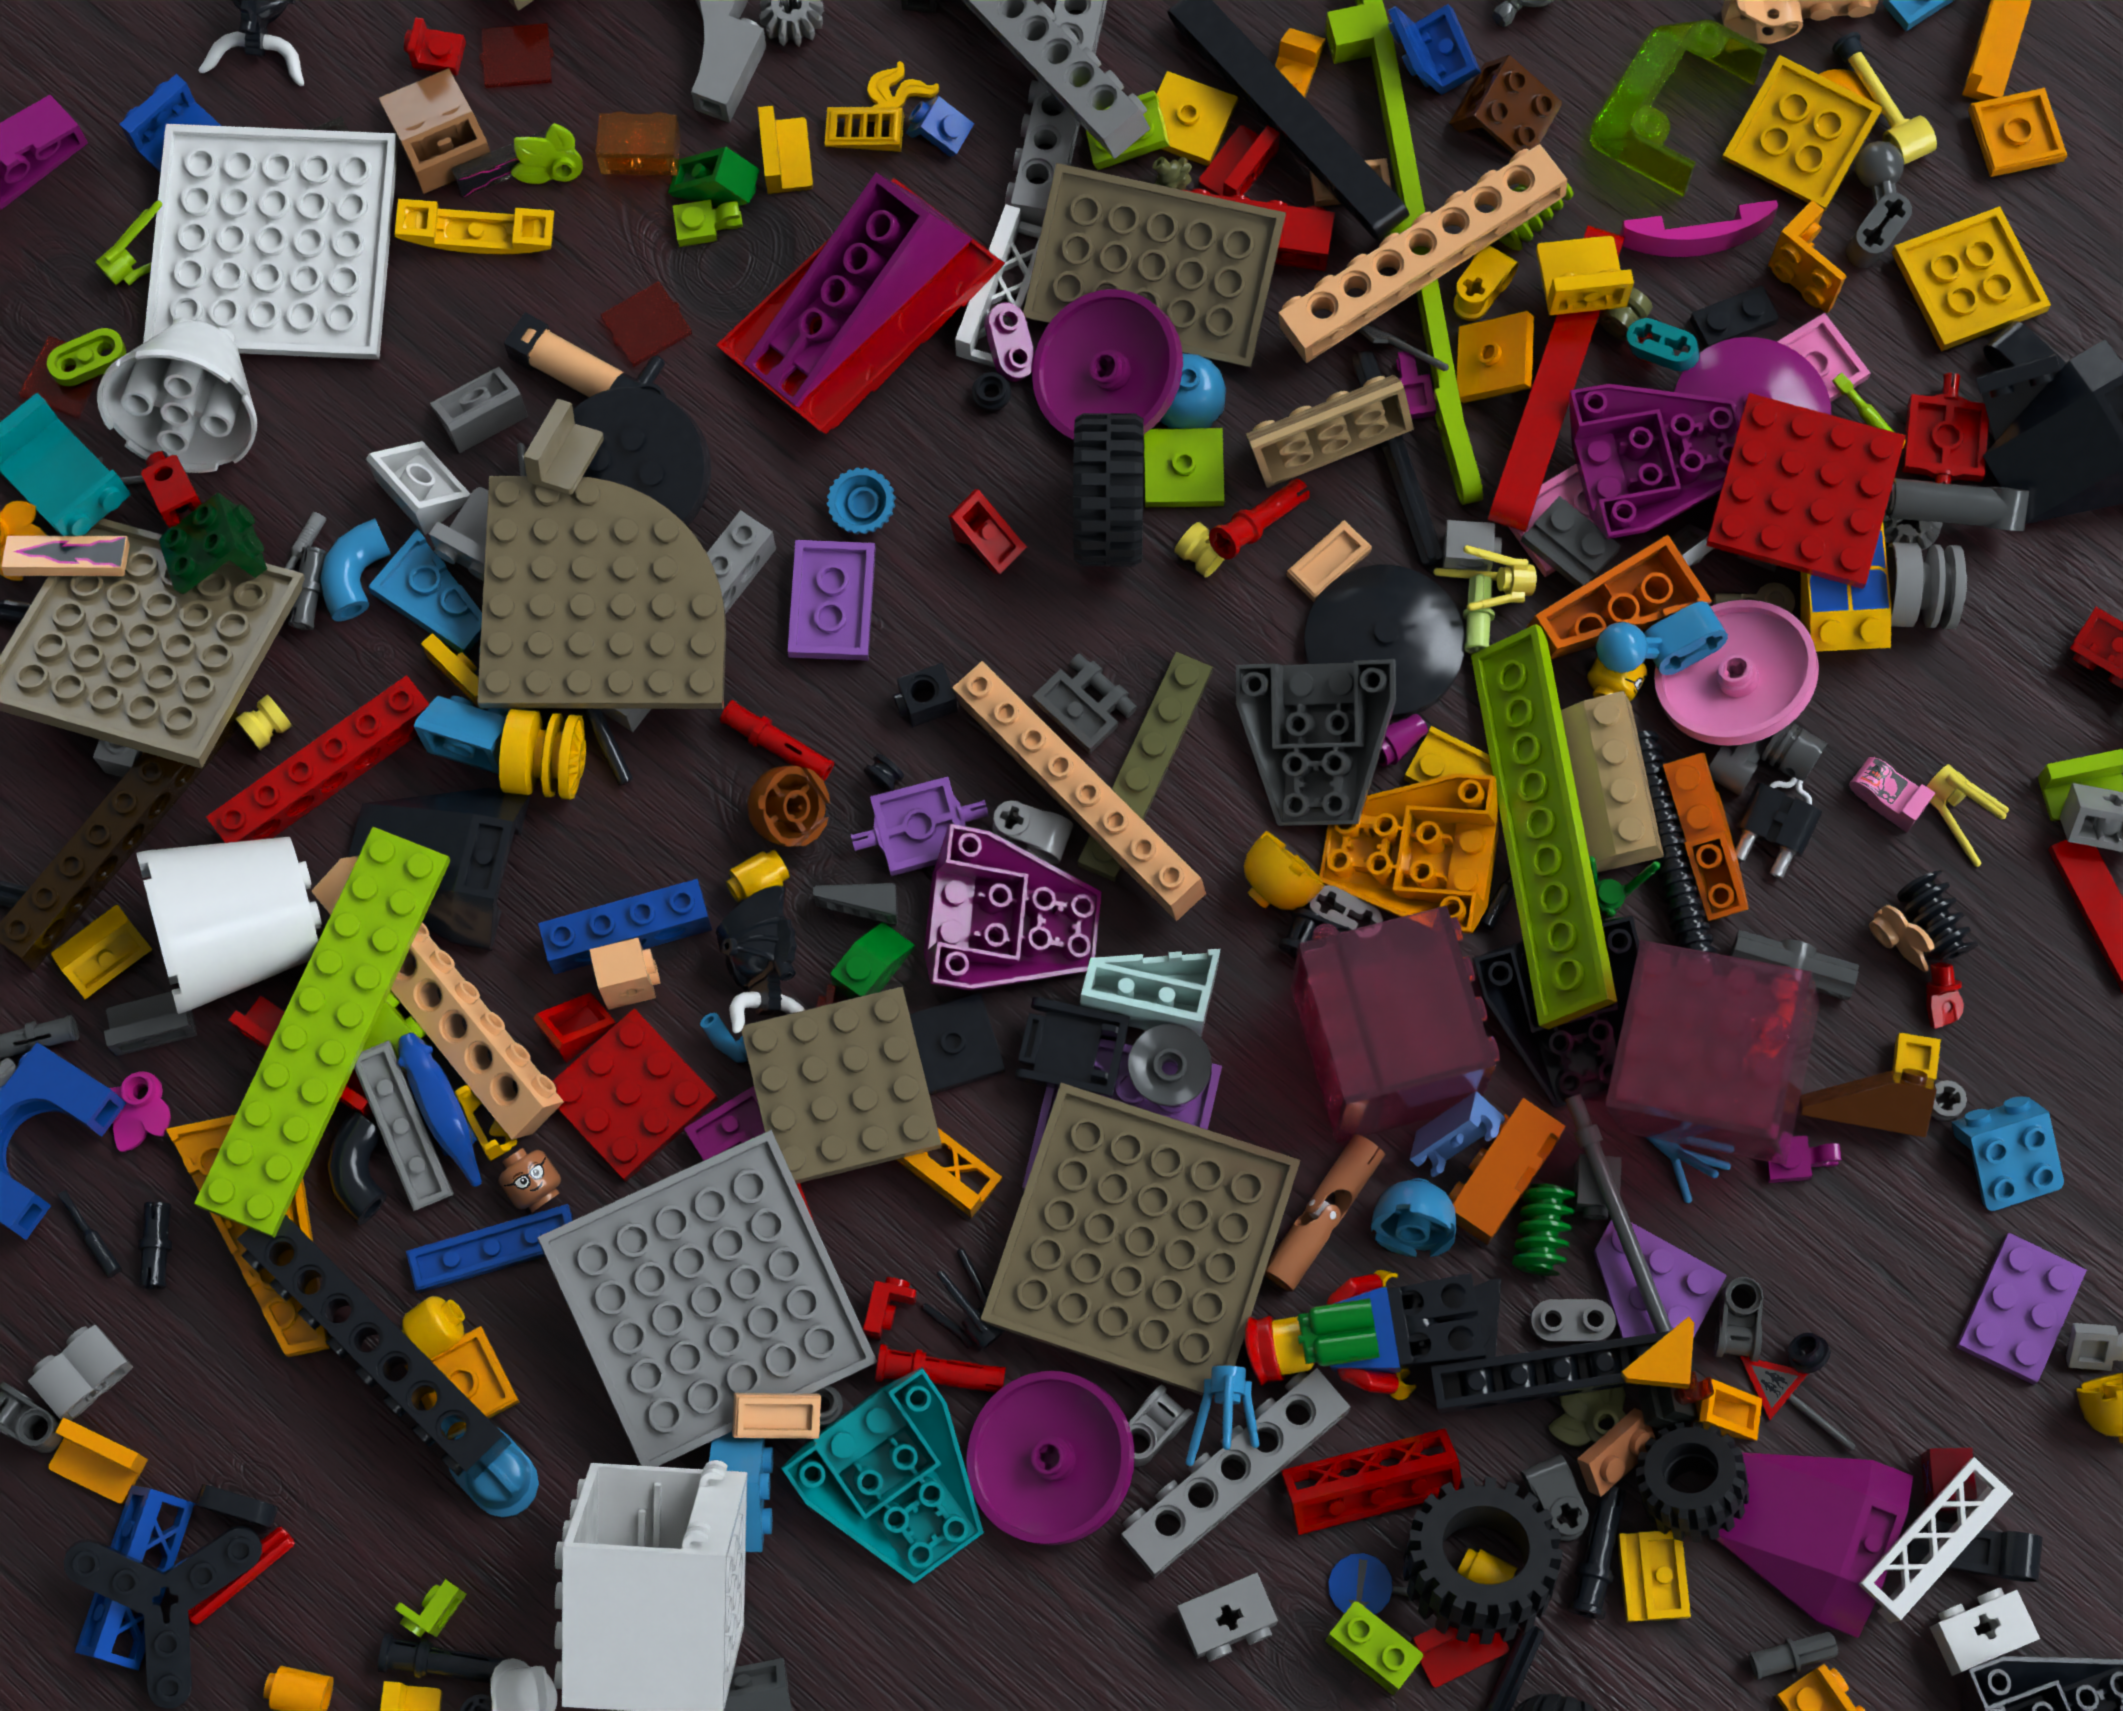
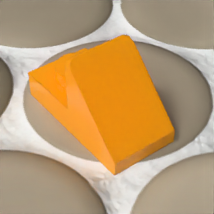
(1299, 58)

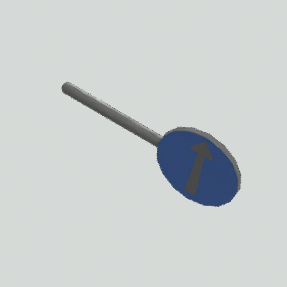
(1362, 1580)

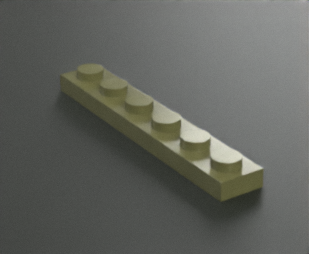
(1153, 750)

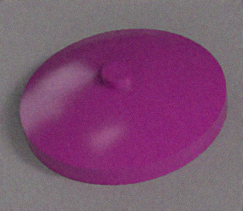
(1107, 357)
(1755, 367)
(1050, 1458)

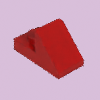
(984, 529)

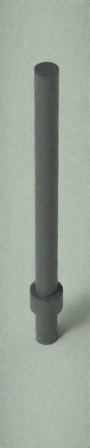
(1588, 1138)

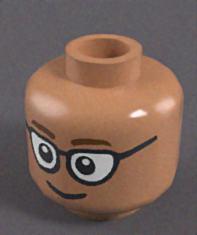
(529, 1179)

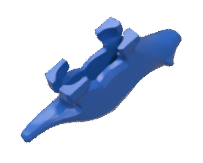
(439, 1104)

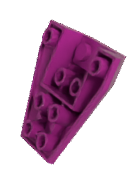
(1648, 453)
(1004, 915)
(1820, 1530)

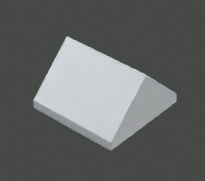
(418, 483)

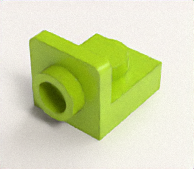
(439, 1607)

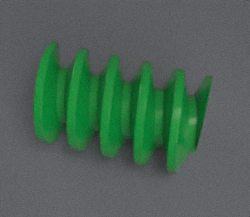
(1542, 1229)

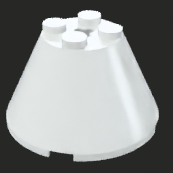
(182, 397)

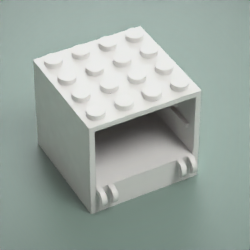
(651, 1588)

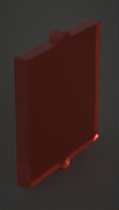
(516, 55)
(646, 323)
(65, 399)

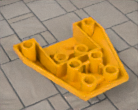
(1420, 848)

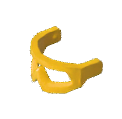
(492, 1149)

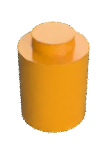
(298, 1690)

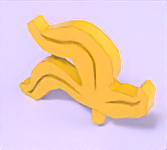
(880, 84)

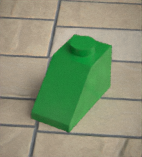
(715, 176)
(871, 962)

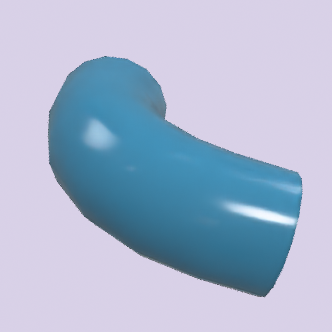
(344, 568)

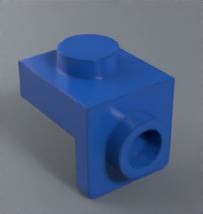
(940, 125)

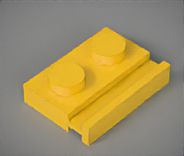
(1446, 755)
(1653, 1576)

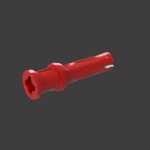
(1248, 525)
(967, 1375)

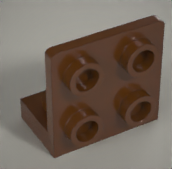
(1508, 105)

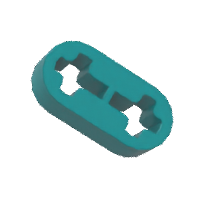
(1661, 347)

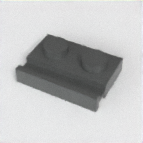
(1570, 543)

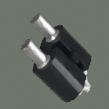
(1777, 820)

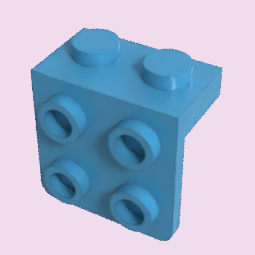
(2011, 1151)

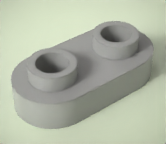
(1573, 1321)

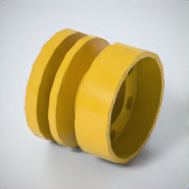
(548, 754)

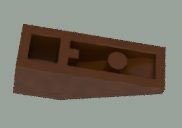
(1880, 1101)

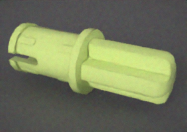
(1478, 620)

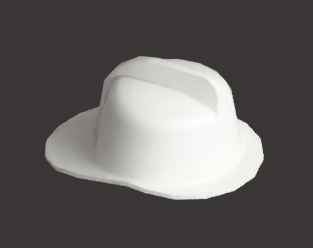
(522, 1687)

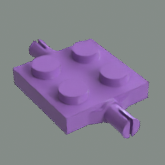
(914, 822)

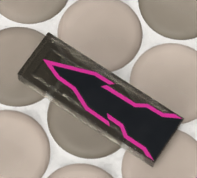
(487, 169)

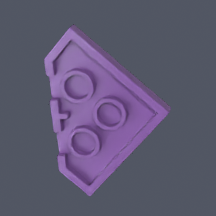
(1681, 1280)

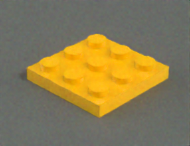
(1802, 132)
(1970, 278)

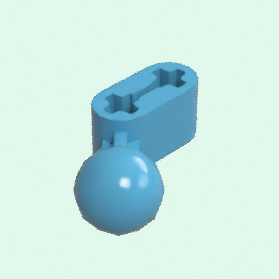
(1669, 643)

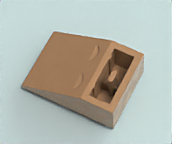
(434, 128)

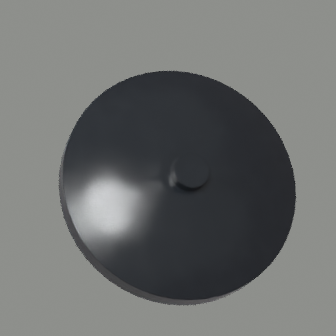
(1390, 615)

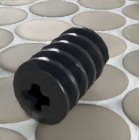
(1934, 917)

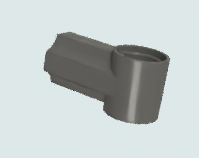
(1737, 764)

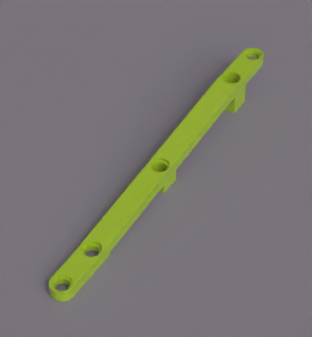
(1363, 33)

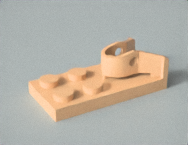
(1786, 16)

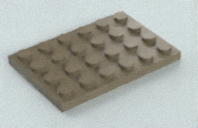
(1180, 249)

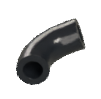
(349, 1168)

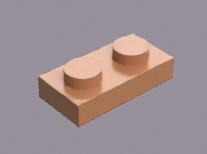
(1615, 1453)

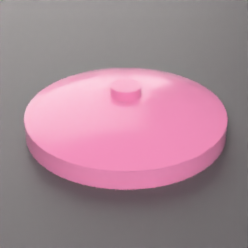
(1748, 685)

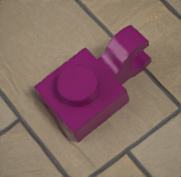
(1417, 388)
(1801, 1160)

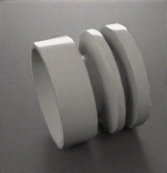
(1931, 586)

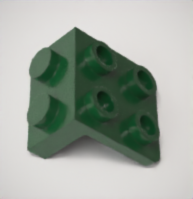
(209, 539)

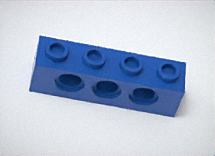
(651, 917)

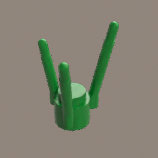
(1612, 894)

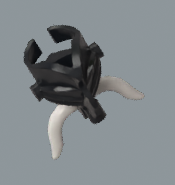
(255, 36)
(759, 954)

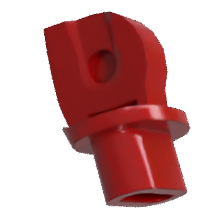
(1943, 997)

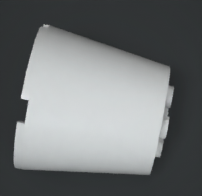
(229, 915)

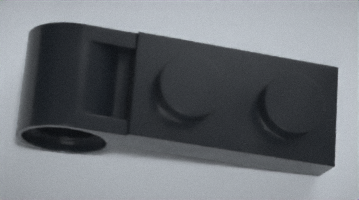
(1991, 1553)

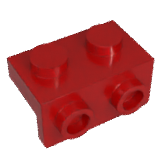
(2101, 644)

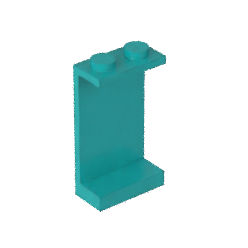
(56, 470)

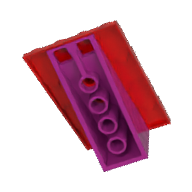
(860, 303)

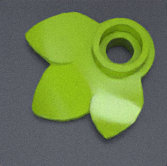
(543, 157)

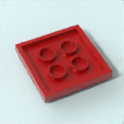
(631, 1095)

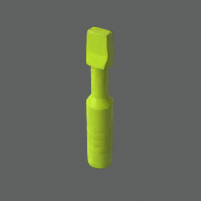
(1866, 411)

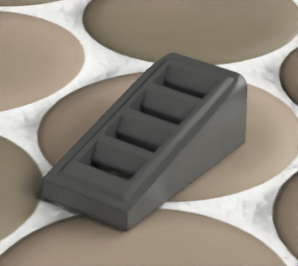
(862, 900)

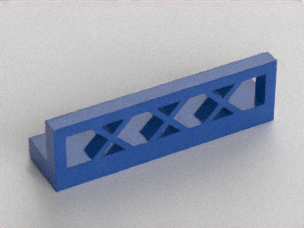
(133, 1539)

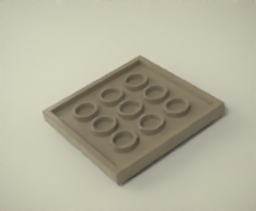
(842, 1085)

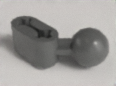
(1879, 169)

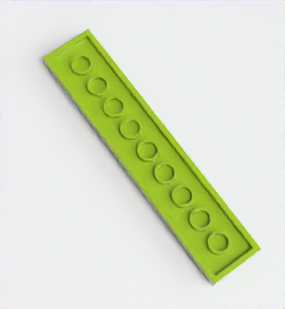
(1543, 828)
(322, 1032)

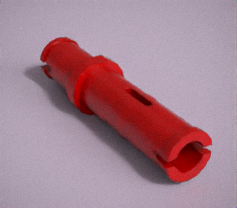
(763, 733)

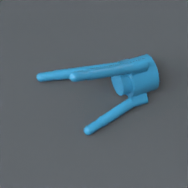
(1228, 1386)

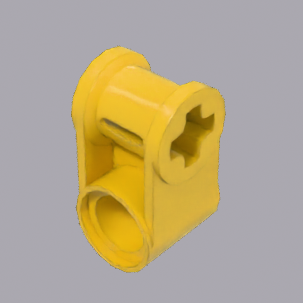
(1483, 282)

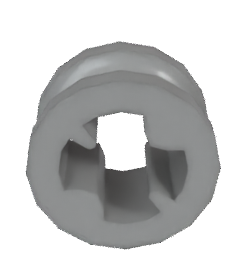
(1957, 1092)

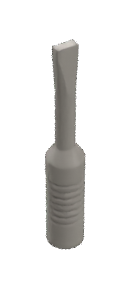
(306, 538)

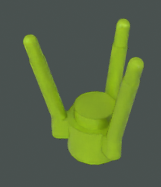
(117, 261)

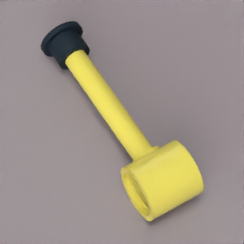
(1911, 136)

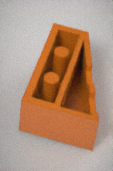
(1505, 1170)

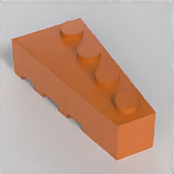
(1635, 592)

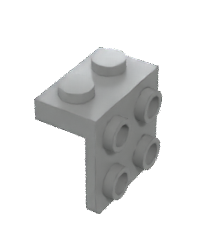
(466, 537)

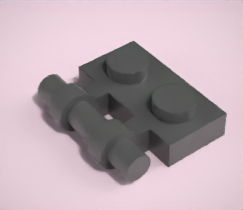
(1076, 710)

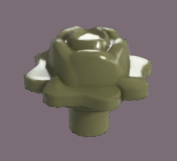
(1173, 173)

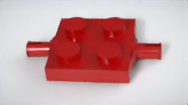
(1946, 435)

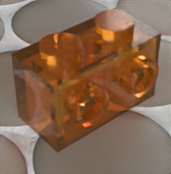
(638, 143)

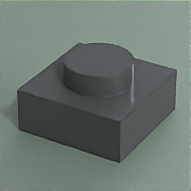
(1691, 543)

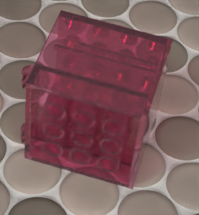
(1392, 1021)
(1713, 1051)

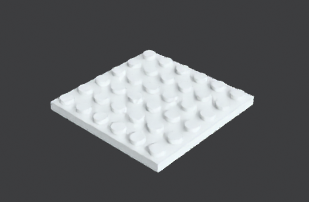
(275, 237)

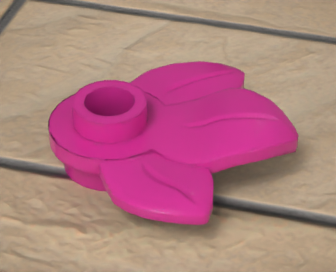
(140, 1115)

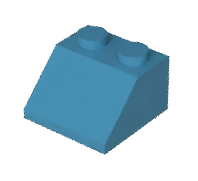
(462, 732)

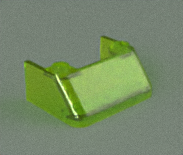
(1633, 129)

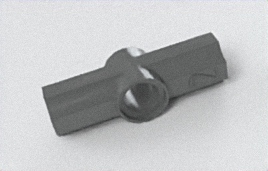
(1830, 974)

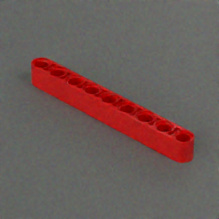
(1545, 412)

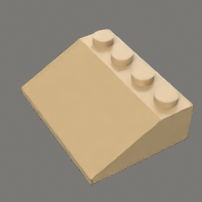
(1331, 429)
(1611, 782)

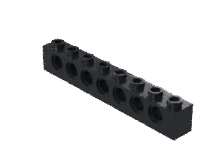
(481, 1440)

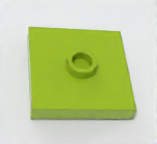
(1184, 467)

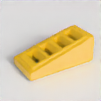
(879, 114)

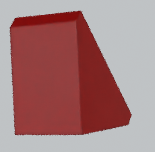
(574, 1025)

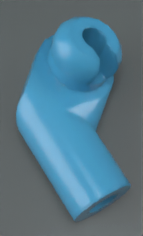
(722, 1038)

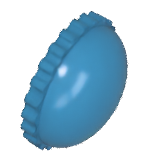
(861, 500)

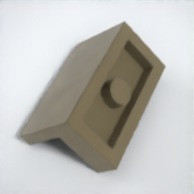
(561, 450)

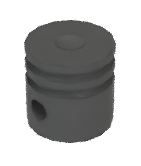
(1794, 751)

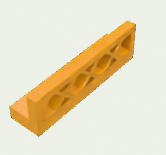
(1996, 49)
(945, 1183)

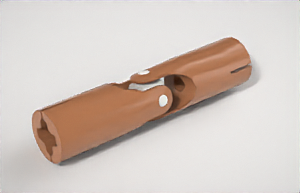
(1319, 1219)

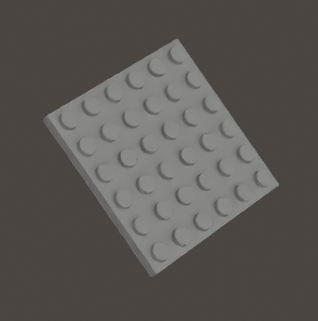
(705, 1296)

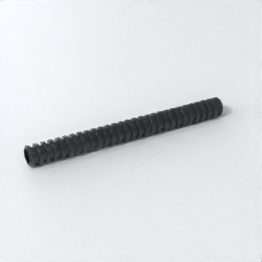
(1674, 866)

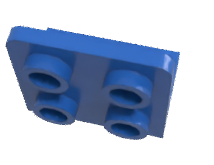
(1435, 48)
(169, 104)

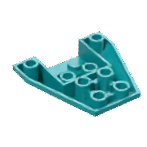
(892, 1477)

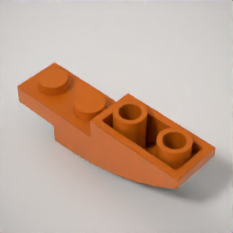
(1707, 836)

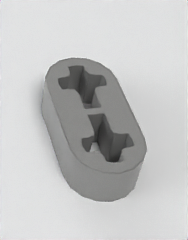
(1346, 903)

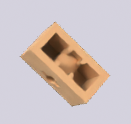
(624, 973)

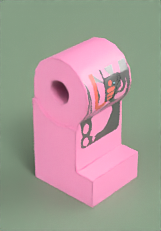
(1890, 793)

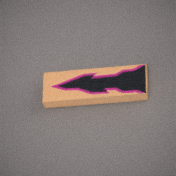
(65, 556)

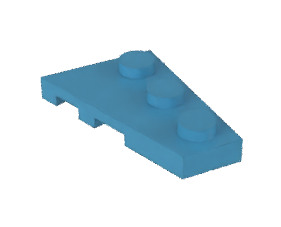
(428, 595)

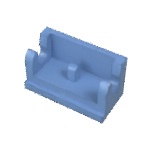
(1455, 1131)

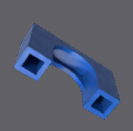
(39, 1086)

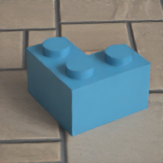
(757, 1460)

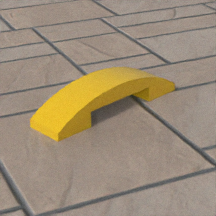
(472, 230)

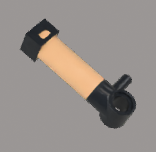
(536, 347)

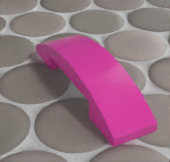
(1651, 237)

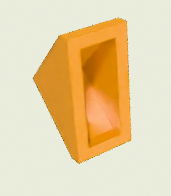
(1666, 1361)
(1731, 1411)

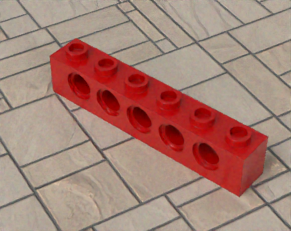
(322, 766)

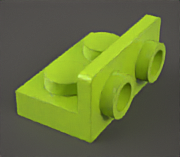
(1374, 1647)

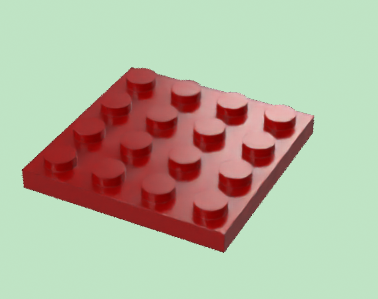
(1806, 490)

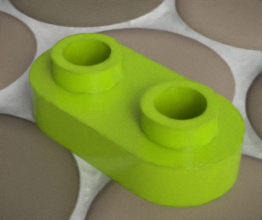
(86, 355)

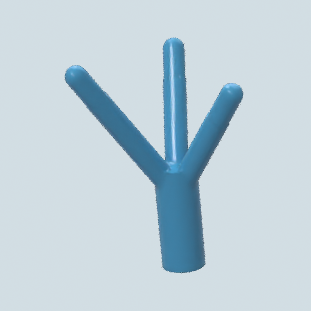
(1696, 1160)

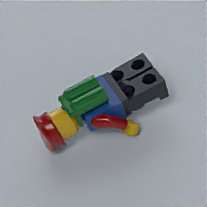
(1372, 1333)

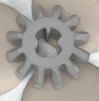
(791, 19)

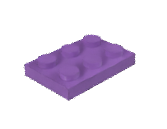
(831, 600)
(2021, 1308)

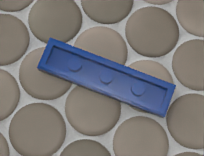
(483, 1249)

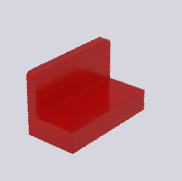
(1240, 161)
(1450, 1658)

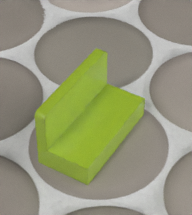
(2095, 770)

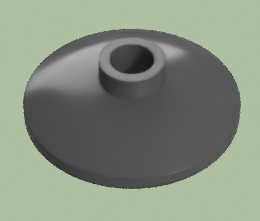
(1175, 1045)

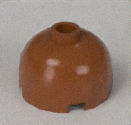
(788, 806)

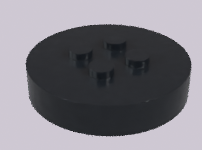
(649, 448)

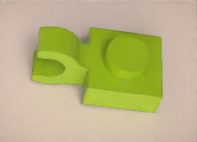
(699, 221)

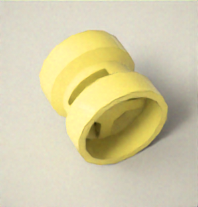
(1197, 548)
(262, 723)

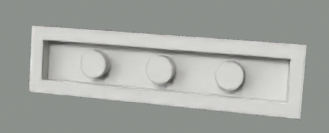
(978, 307)
(1941, 1553)

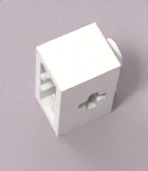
(2009, 1627)

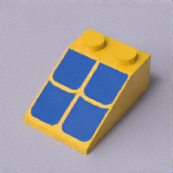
(1846, 615)

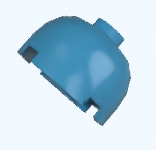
(1199, 395)
(1414, 1217)

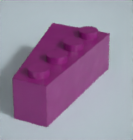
(35, 145)

